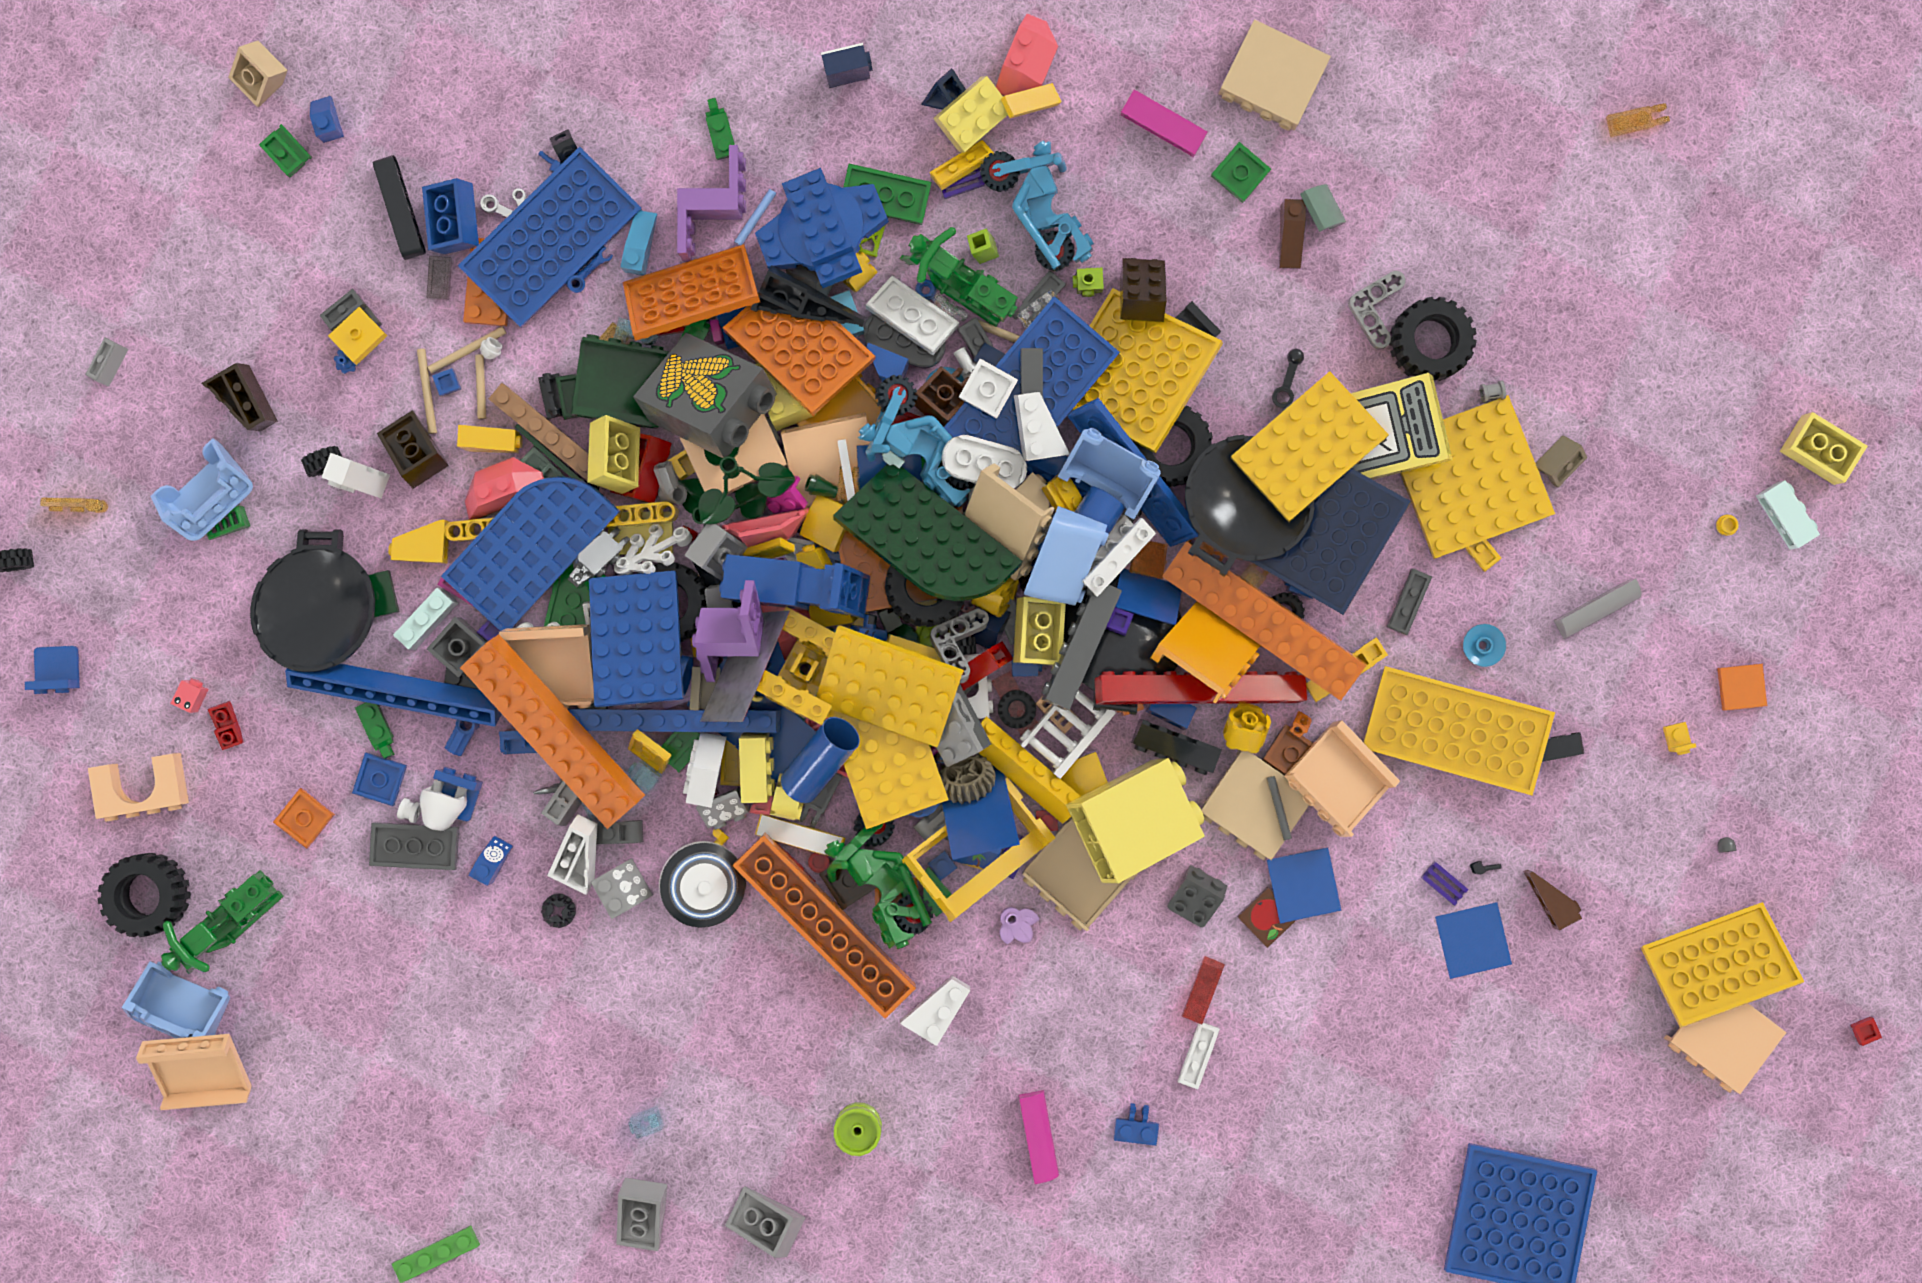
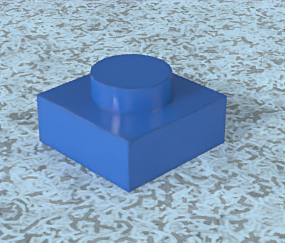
(446, 382)
(942, 865)

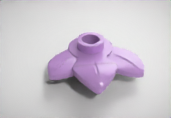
(1020, 927)

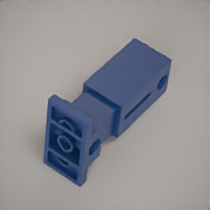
(797, 585)

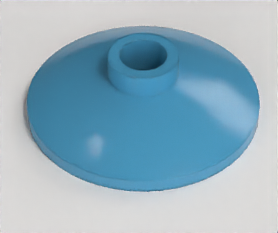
(1494, 642)

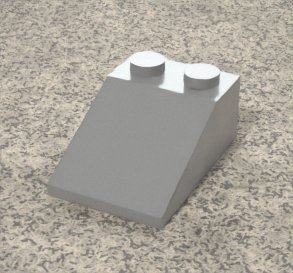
(641, 1214)
(765, 1222)

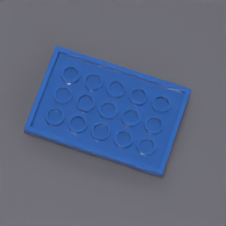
(635, 639)

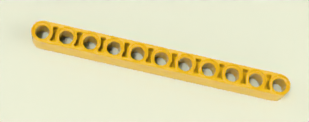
(635, 518)

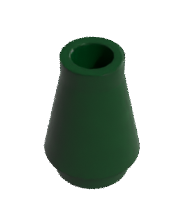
(819, 486)

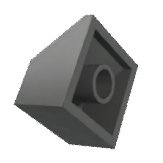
(456, 645)

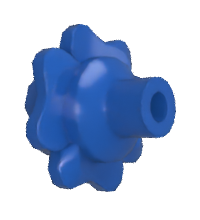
(344, 363)

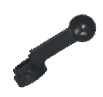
(1295, 358)

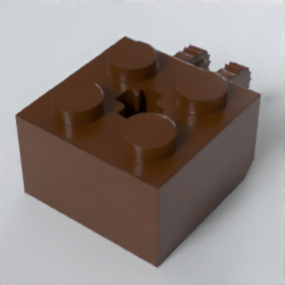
(941, 385)

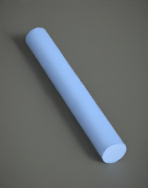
(755, 217)

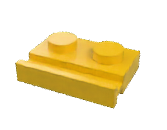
(1062, 493)

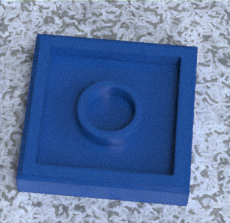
(379, 779)

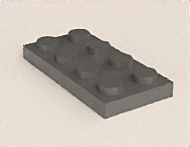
(413, 846)

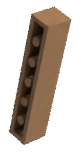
(541, 428)

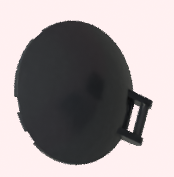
(1234, 513)
(313, 605)
(1122, 652)

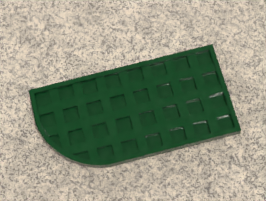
(926, 537)

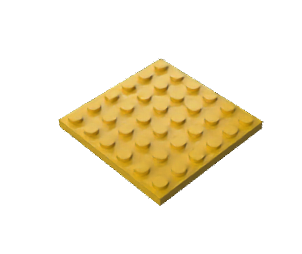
(1152, 372)
(1484, 487)

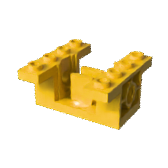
(792, 688)

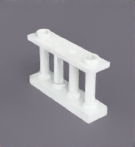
(1120, 548)
(1074, 748)

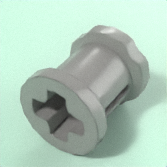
(1492, 391)

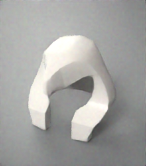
(439, 809)

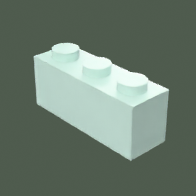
(1788, 514)
(425, 619)

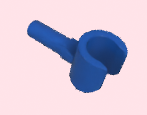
(554, 163)

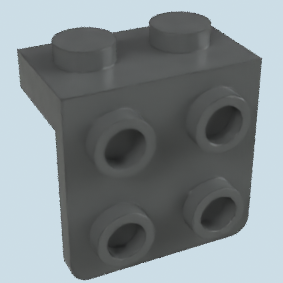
(1198, 896)

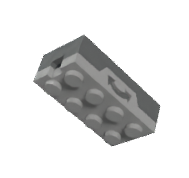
(962, 733)

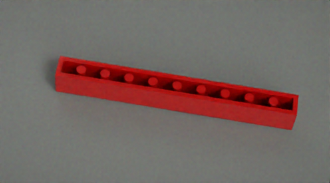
(1190, 690)

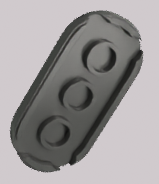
(886, 337)

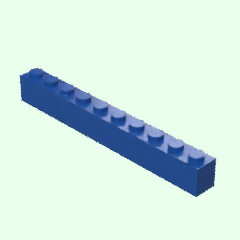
(398, 692)
(673, 721)

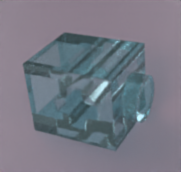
(644, 776)
(651, 1115)

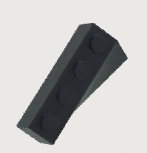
(1176, 746)

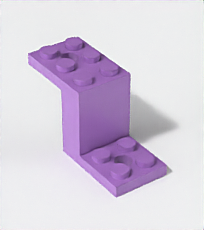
(710, 204)
(729, 631)

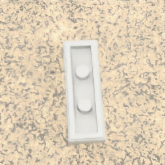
(1198, 1055)

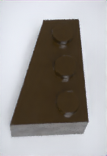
(242, 396)

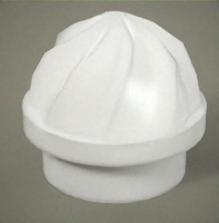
(490, 348)

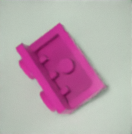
(788, 501)

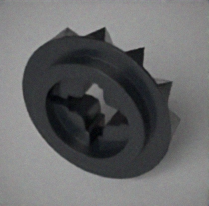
(567, 914)

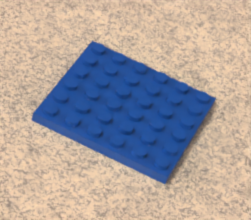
(1519, 1218)

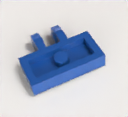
(1135, 1130)

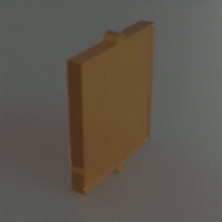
(1150, 560)

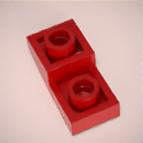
(226, 724)

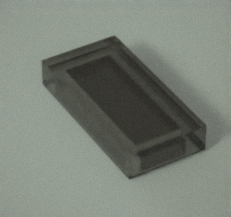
(439, 278)

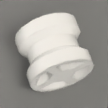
(409, 810)

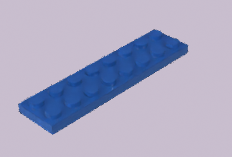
(1161, 504)

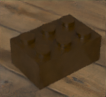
(1143, 289)

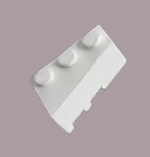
(1037, 429)
(354, 476)

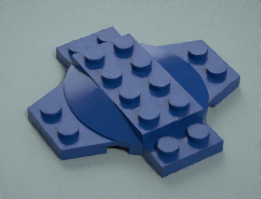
(821, 227)

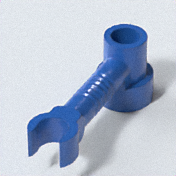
(580, 283)

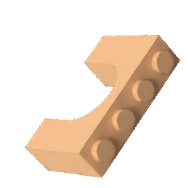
(111, 800)

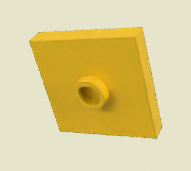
(357, 335)
(649, 751)

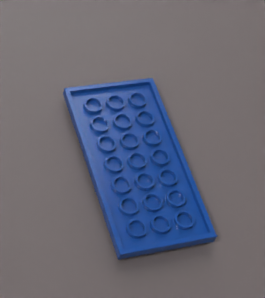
(549, 237)
(1071, 364)

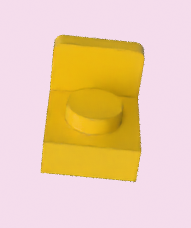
(1678, 738)

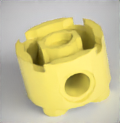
(783, 805)

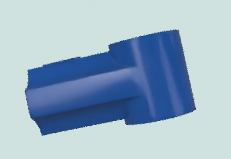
(460, 738)

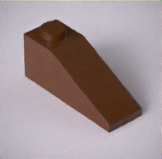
(1292, 233)
(1558, 907)

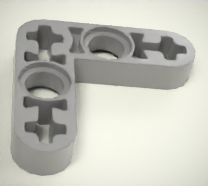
(1368, 309)
(949, 642)

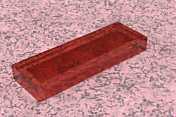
(1016, 709)
(1203, 990)

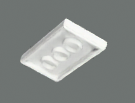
(912, 315)

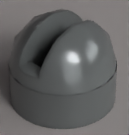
(1726, 845)

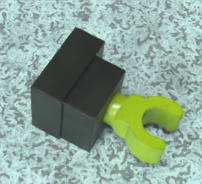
(889, 619)

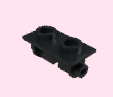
(550, 395)

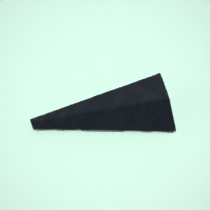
(790, 296)

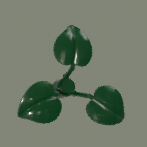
(750, 499)
(718, 507)

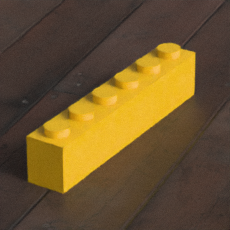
(1027, 772)

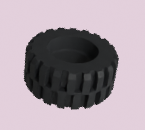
(1448, 316)
(1200, 440)
(695, 591)
(913, 612)
(116, 894)

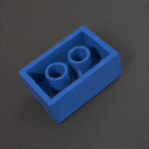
(450, 216)

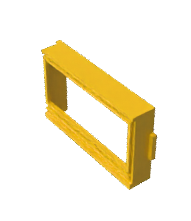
(993, 874)

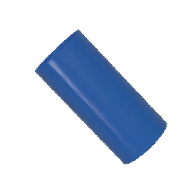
(1101, 507)
(820, 760)

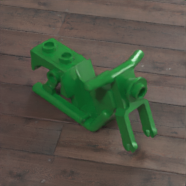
(958, 281)
(223, 925)

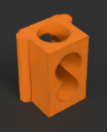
(1302, 721)

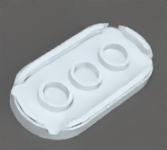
(968, 455)

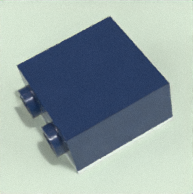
(847, 65)

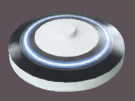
(701, 884)

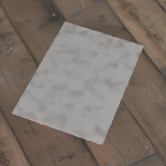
(742, 676)

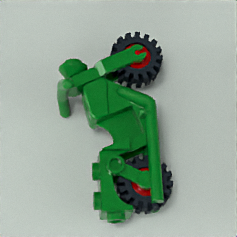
(887, 872)

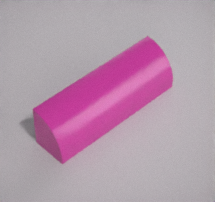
(1163, 123)
(1039, 1136)

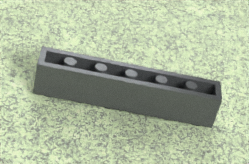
(1080, 647)

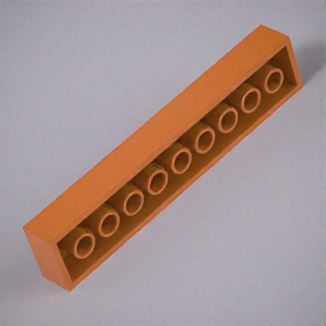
(1266, 622)
(552, 731)
(825, 925)

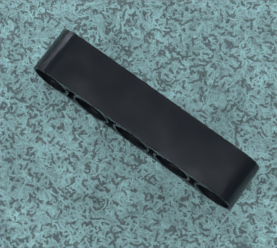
(399, 207)
(1563, 746)

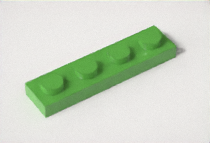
(435, 1254)

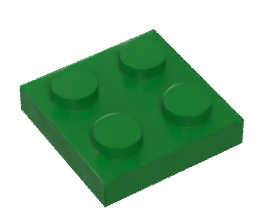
(1241, 172)

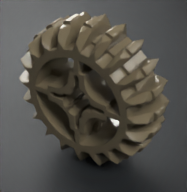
(968, 779)

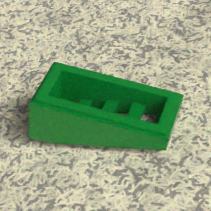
(243, 523)

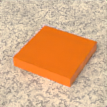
(1742, 687)
(303, 818)

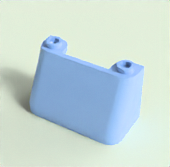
(1111, 469)
(206, 496)
(1066, 557)
(175, 1004)

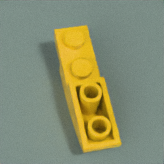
(1369, 653)

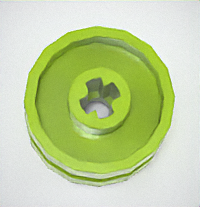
(862, 1116)

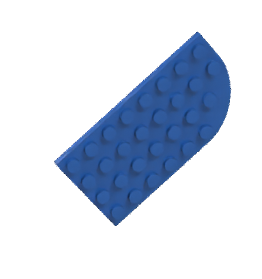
(529, 547)

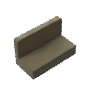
(1561, 460)
(700, 689)

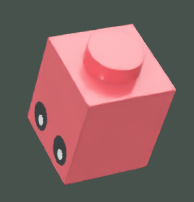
(189, 695)

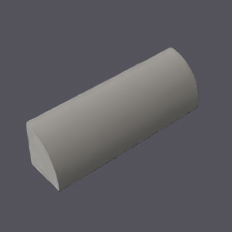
(1598, 608)

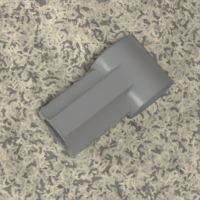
(670, 489)
(931, 824)

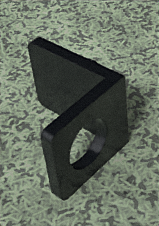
(565, 146)

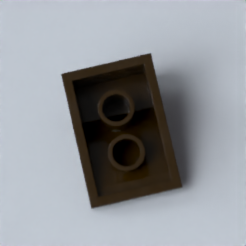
(412, 449)

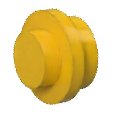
(1727, 525)

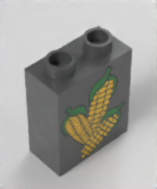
(706, 395)

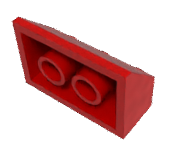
(651, 452)

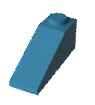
(639, 243)

